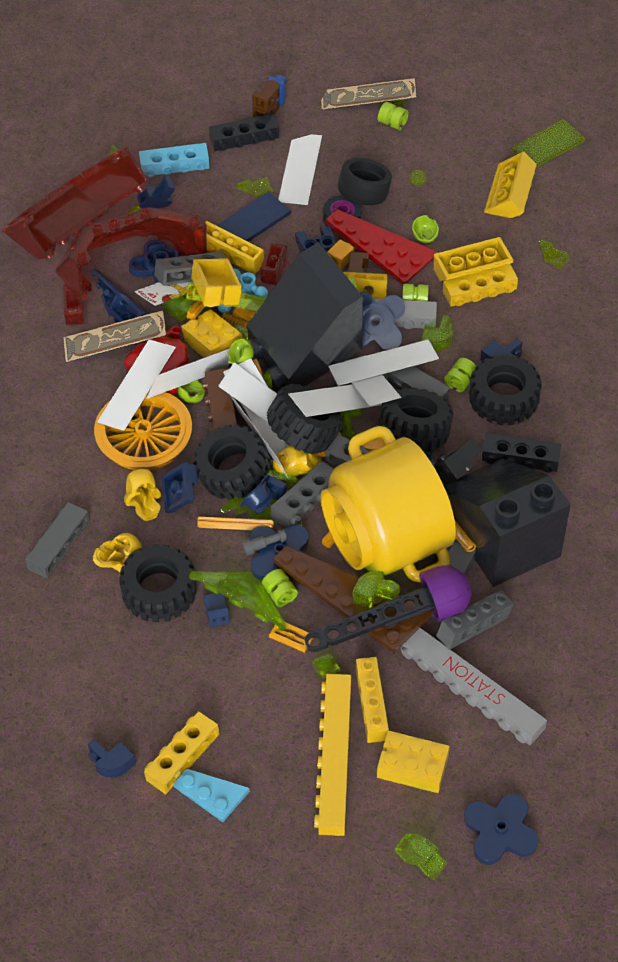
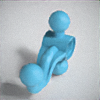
(248, 285)

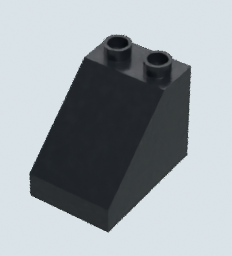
(307, 321)
(511, 517)

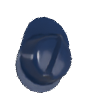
(259, 498)

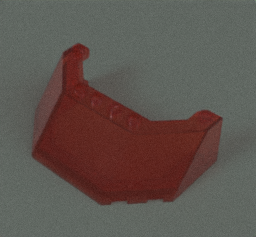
(77, 204)
(183, 230)

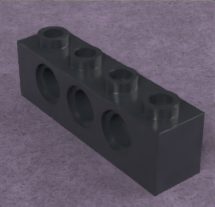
(244, 132)
(534, 453)

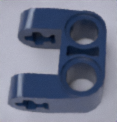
(326, 239)

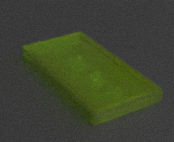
(549, 142)

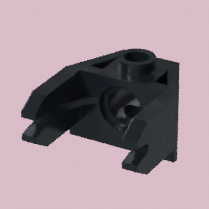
(456, 462)

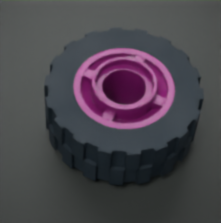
(343, 204)

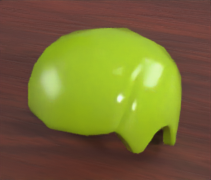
(425, 226)
(240, 351)
(192, 387)

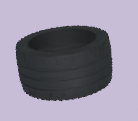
(364, 181)

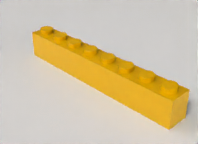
(334, 755)

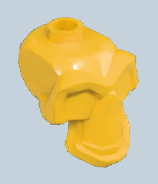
(296, 462)
(141, 493)
(115, 552)

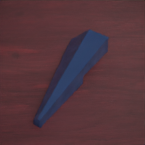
(116, 301)

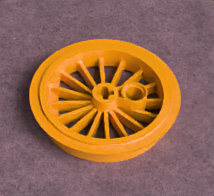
(144, 431)

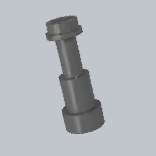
(261, 542)

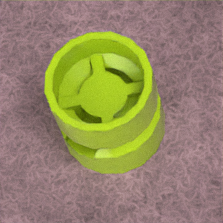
(391, 115)
(414, 293)
(460, 374)
(279, 587)

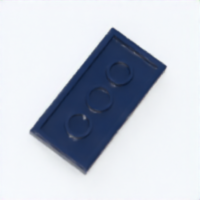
(256, 217)

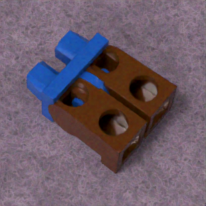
(270, 98)

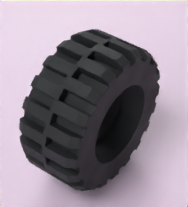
(500, 407)
(418, 416)
(302, 432)
(219, 446)
(157, 604)

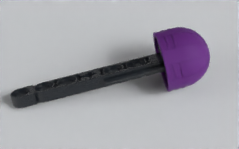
(443, 591)

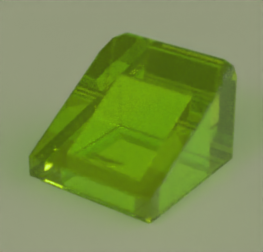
(325, 665)

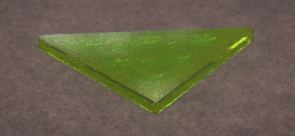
(243, 591)

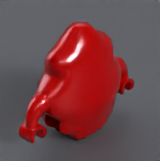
(177, 359)

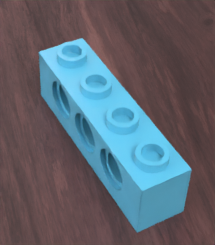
(174, 159)

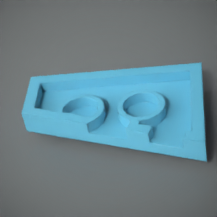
(211, 793)

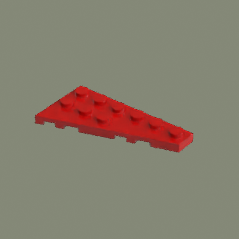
(388, 250)

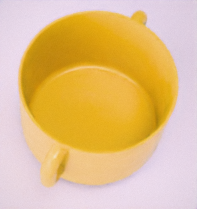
(388, 507)

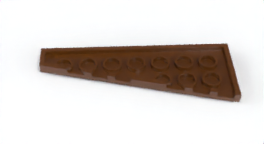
(337, 588)

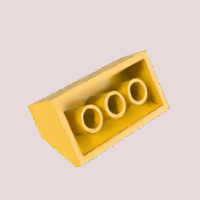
(511, 186)
(471, 259)

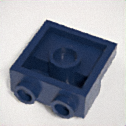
(178, 486)

